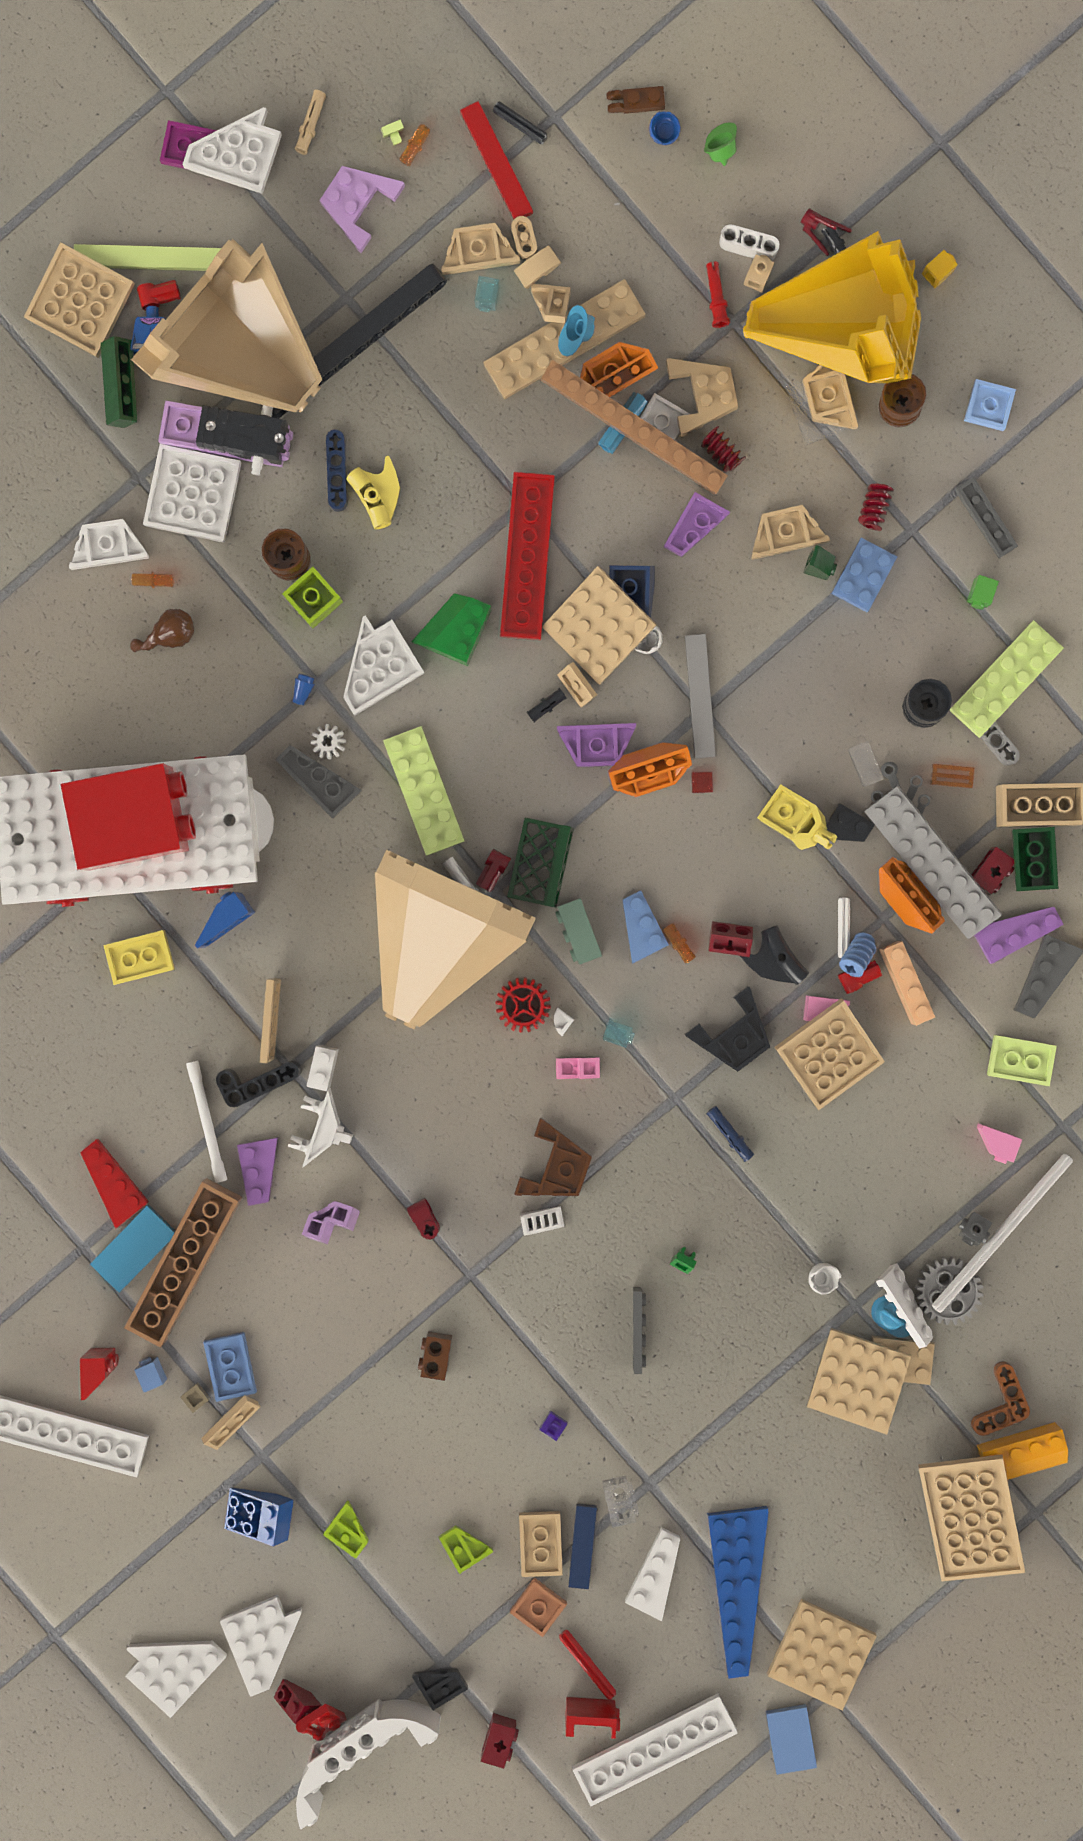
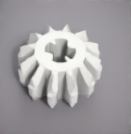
(335, 742)

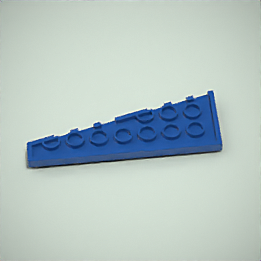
(737, 1559)

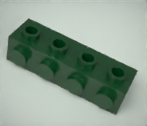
(118, 382)

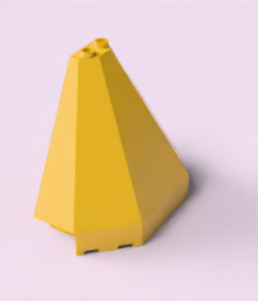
(847, 313)

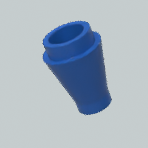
(302, 688)

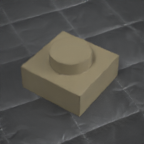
(195, 1397)

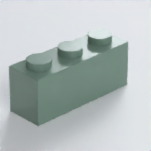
(578, 931)

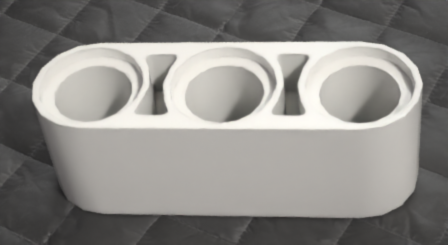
(741, 235)

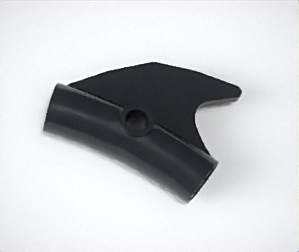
(768, 965)

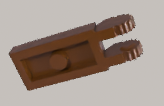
(637, 100)

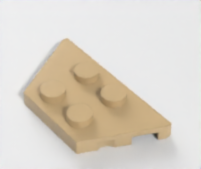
(478, 249)
(829, 398)
(786, 531)

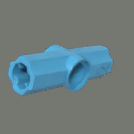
(612, 438)

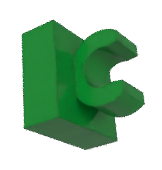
(683, 1262)

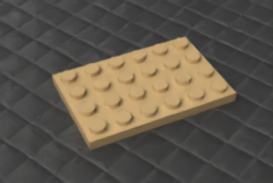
(971, 1518)

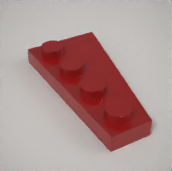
(115, 1187)

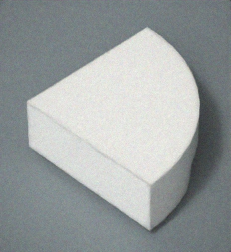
(562, 1021)

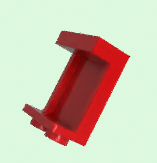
(592, 1713)

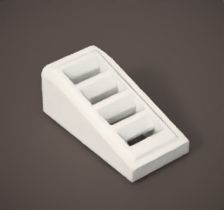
(533, 1214)

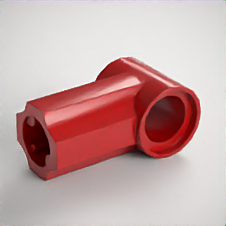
(158, 294)
(853, 984)

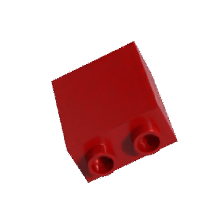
(127, 816)

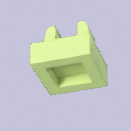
(393, 131)

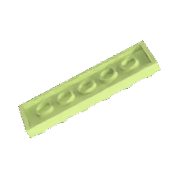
(1006, 679)
(423, 790)

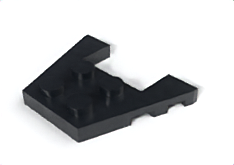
(739, 1042)

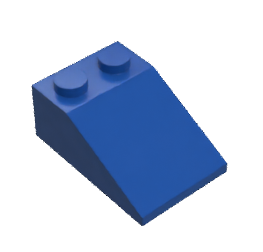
(226, 915)

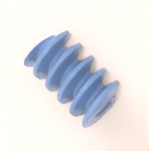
(858, 954)

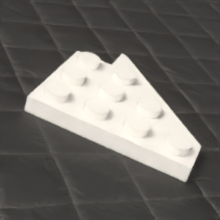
(237, 153)
(379, 666)
(259, 1640)
(173, 1670)

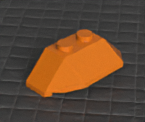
(618, 368)
(650, 769)
(909, 896)

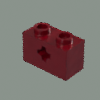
(993, 859)
(499, 1729)

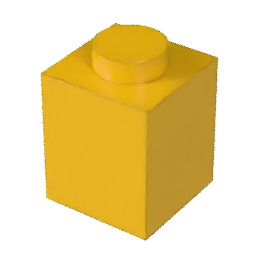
(939, 268)

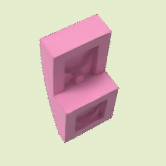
(578, 1068)

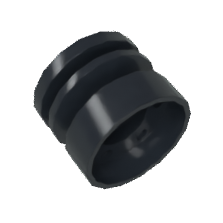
(938, 700)

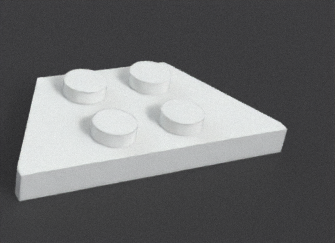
(106, 544)

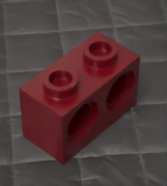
(730, 939)

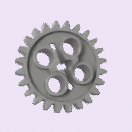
(930, 1285)

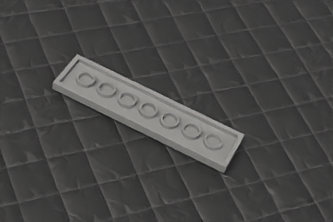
(933, 862)

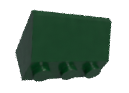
(1035, 859)

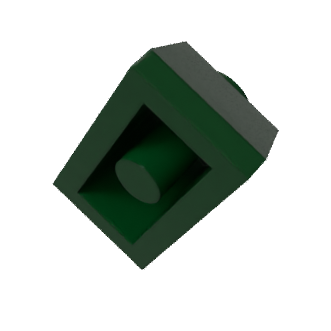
(820, 563)

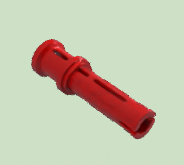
(718, 304)

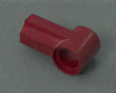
(495, 866)

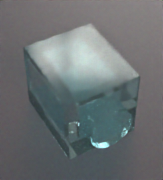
(486, 294)
(618, 1033)

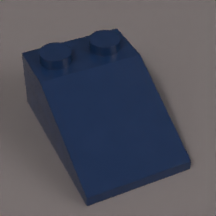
(636, 582)

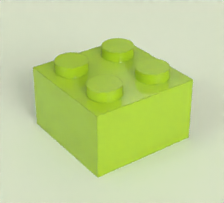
(312, 597)

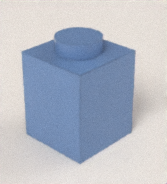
(150, 1373)

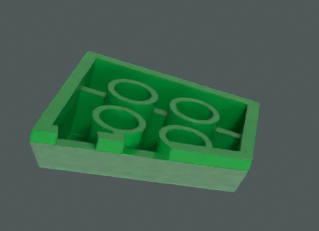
(455, 628)

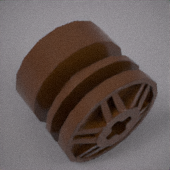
(909, 392)
(282, 544)

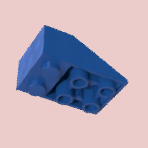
(259, 1515)

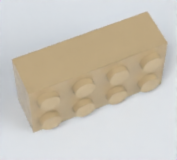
(1039, 805)

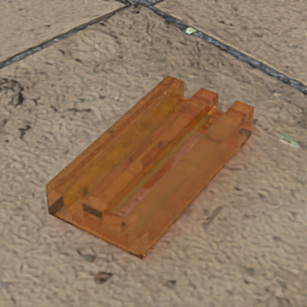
(934, 775)

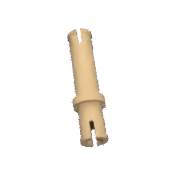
(307, 129)

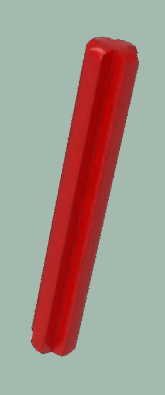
(587, 1664)

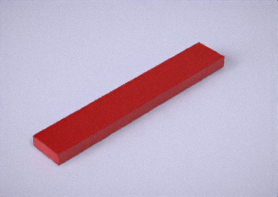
(496, 160)

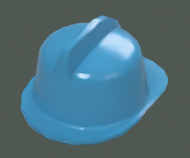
(576, 330)
(885, 1316)

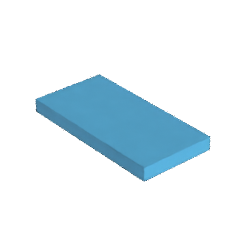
(133, 1248)

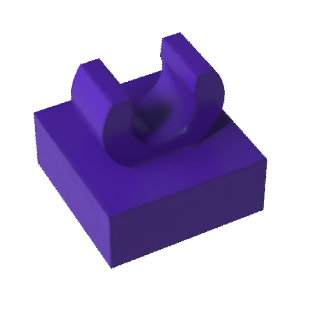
(553, 1425)

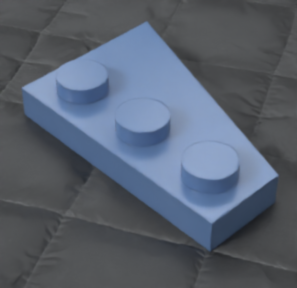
(642, 928)

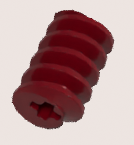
(722, 450)
(873, 506)

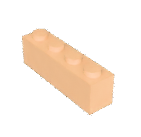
(907, 983)

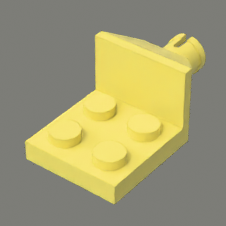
(796, 819)

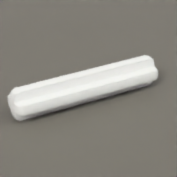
(843, 925)

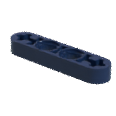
(339, 470)

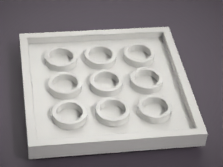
(192, 493)

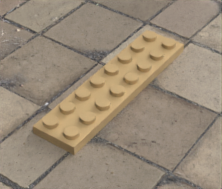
(529, 358)

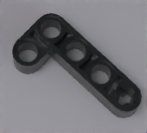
(261, 1081)

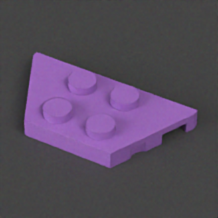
(596, 743)

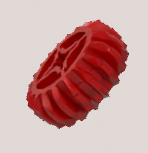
(536, 1016)

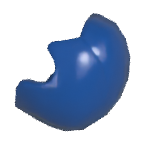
(664, 128)

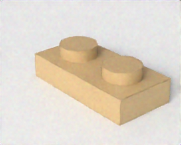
(577, 684)

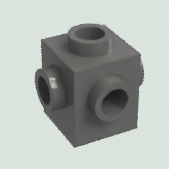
(981, 1227)

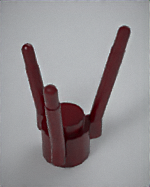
(812, 220)

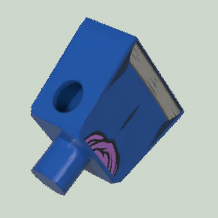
(144, 326)

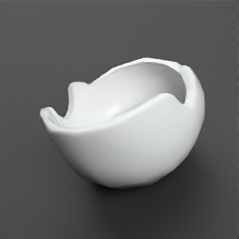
(651, 642)
(824, 1278)

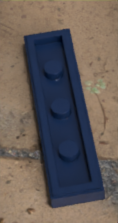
(582, 1546)

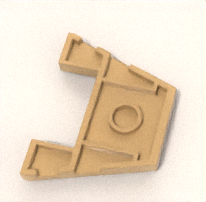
(712, 392)

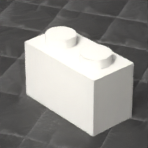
(322, 1067)

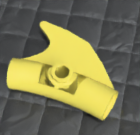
(384, 486)

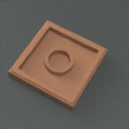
(538, 1607)

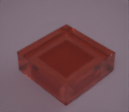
(702, 782)

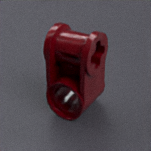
(421, 1215)

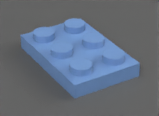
(864, 575)

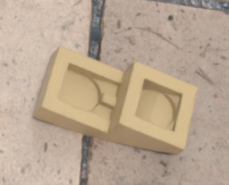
(536, 266)

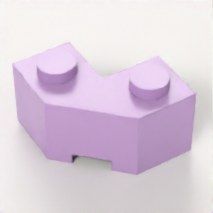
(321, 1223)

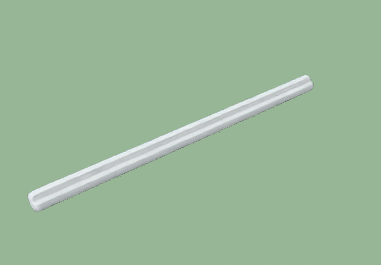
(1002, 1233)

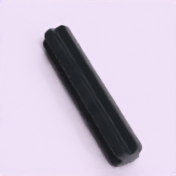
(520, 122)

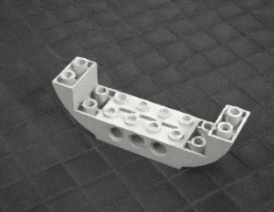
(357, 1740)

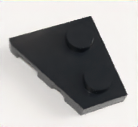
(849, 825)
(440, 1685)

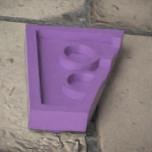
(694, 524)

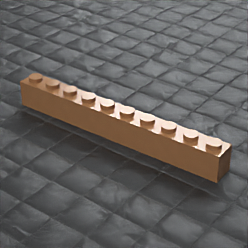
(633, 427)

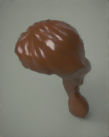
(172, 630)

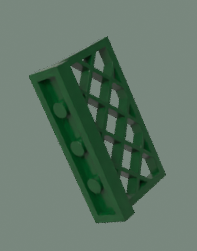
(557, 868)

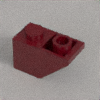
(295, 1700)

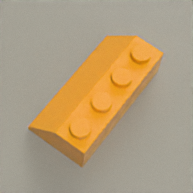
(1029, 1450)

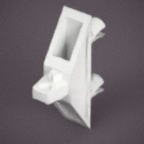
(326, 1131)

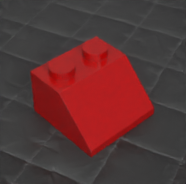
(95, 1368)

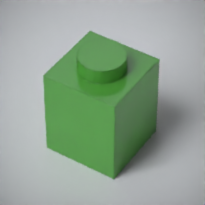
(982, 592)

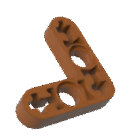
(1008, 1408)

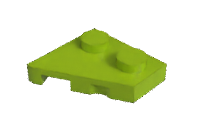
(347, 1531)

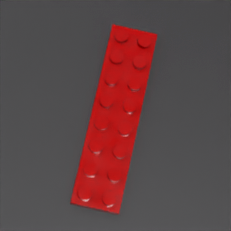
(527, 556)

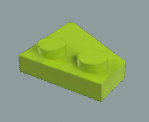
(463, 1548)

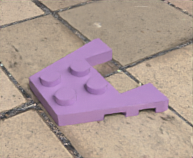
(350, 195)

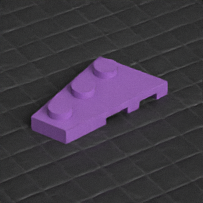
(257, 1168)

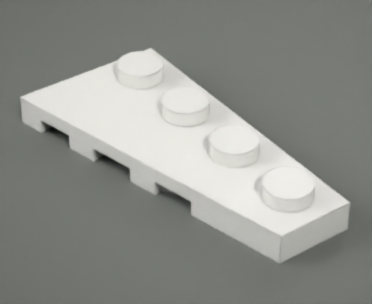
(903, 1297)
(654, 1578)

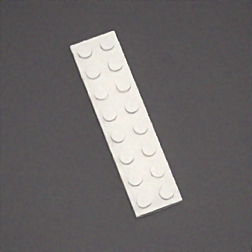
(71, 1436)
(654, 1749)

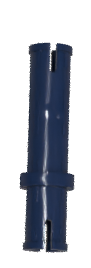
(735, 1140)

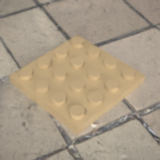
(79, 299)
(599, 625)
(829, 1054)
(859, 1381)
(821, 1654)

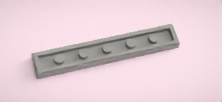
(700, 696)

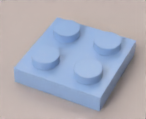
(989, 405)

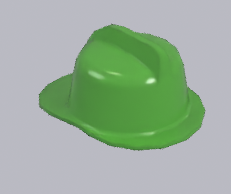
(721, 143)

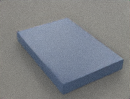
(230, 1366)
(791, 1739)

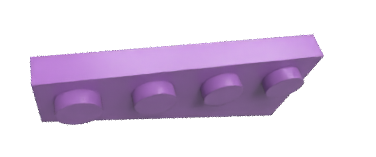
(1013, 933)

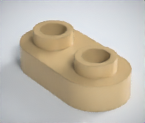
(525, 238)

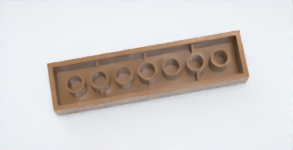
(183, 1262)

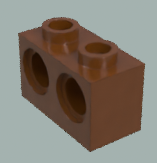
(438, 1356)

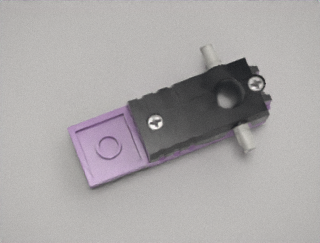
(227, 433)

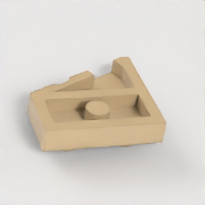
(552, 301)

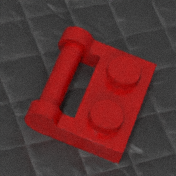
(325, 1717)

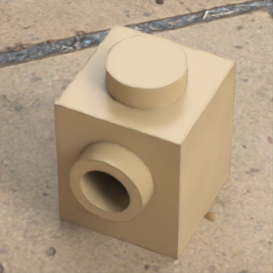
(759, 272)

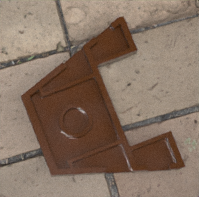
(564, 1168)

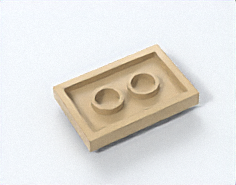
(921, 1360)
(540, 1544)

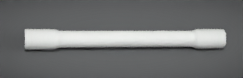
(216, 1162)

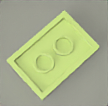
(1021, 1060)

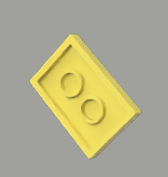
(139, 957)

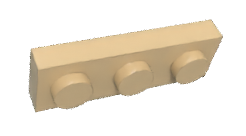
(230, 1422)

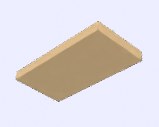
(270, 1020)

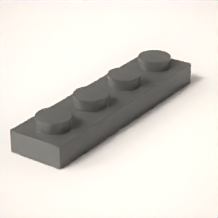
(986, 517)
(639, 1321)

